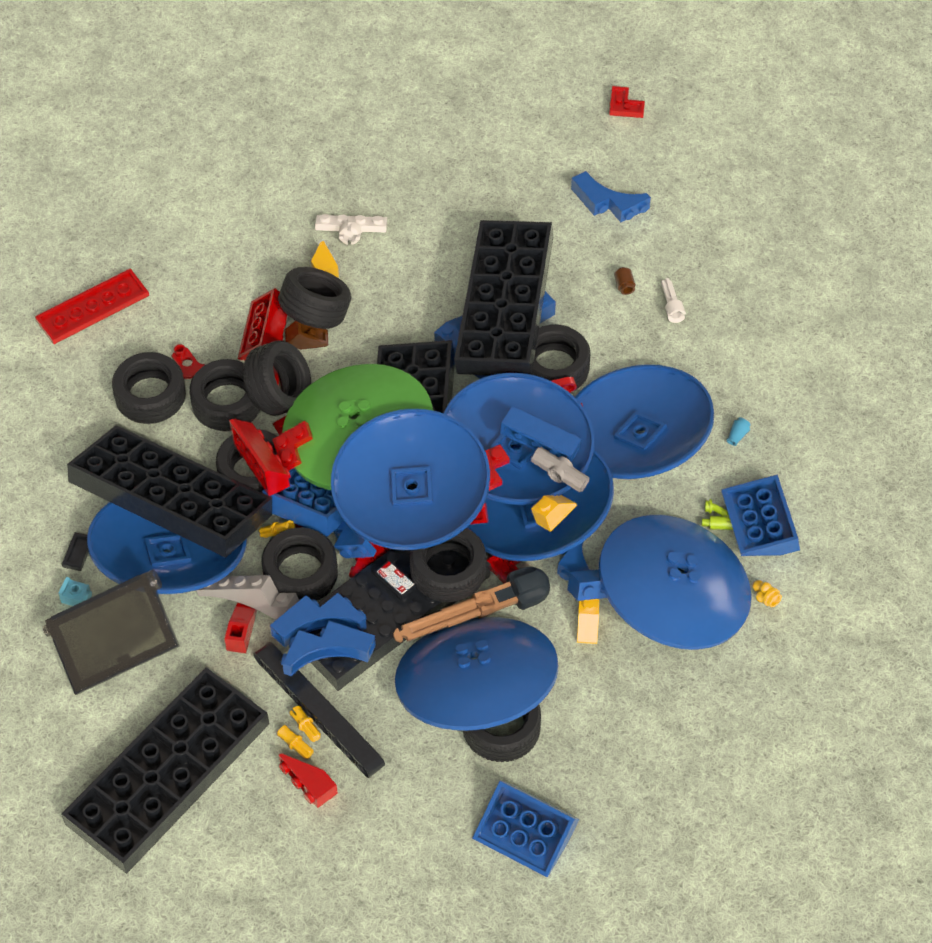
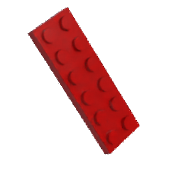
(92, 306)

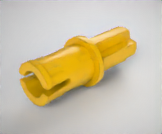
(275, 528)
(305, 723)
(295, 742)

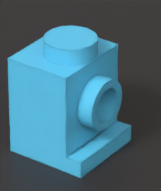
(74, 592)

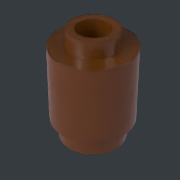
(625, 280)

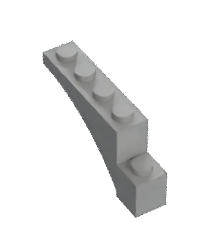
(252, 591)

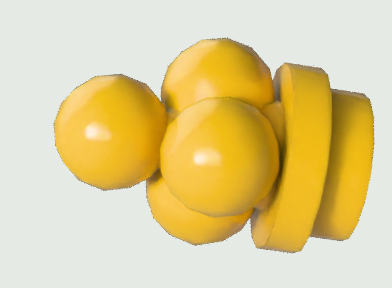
(766, 593)

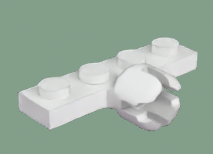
(350, 226)

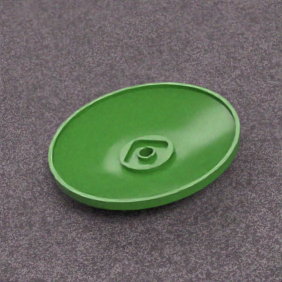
(338, 396)

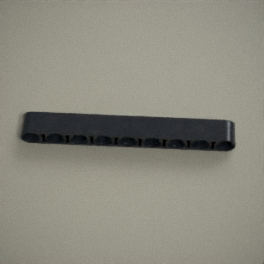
(321, 712)

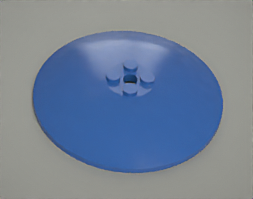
(653, 399)
(484, 406)
(403, 450)
(517, 537)
(130, 546)
(660, 601)
(505, 681)

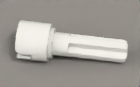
(674, 307)

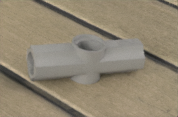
(560, 469)

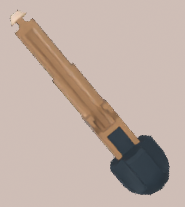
(522, 588)

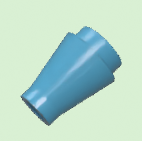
(738, 430)

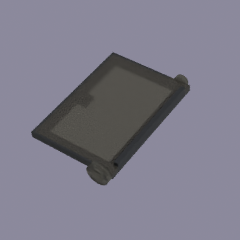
(112, 632)

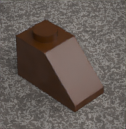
(305, 336)

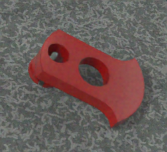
(181, 354)

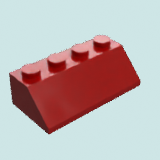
(263, 324)
(259, 456)

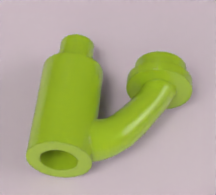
(716, 522)

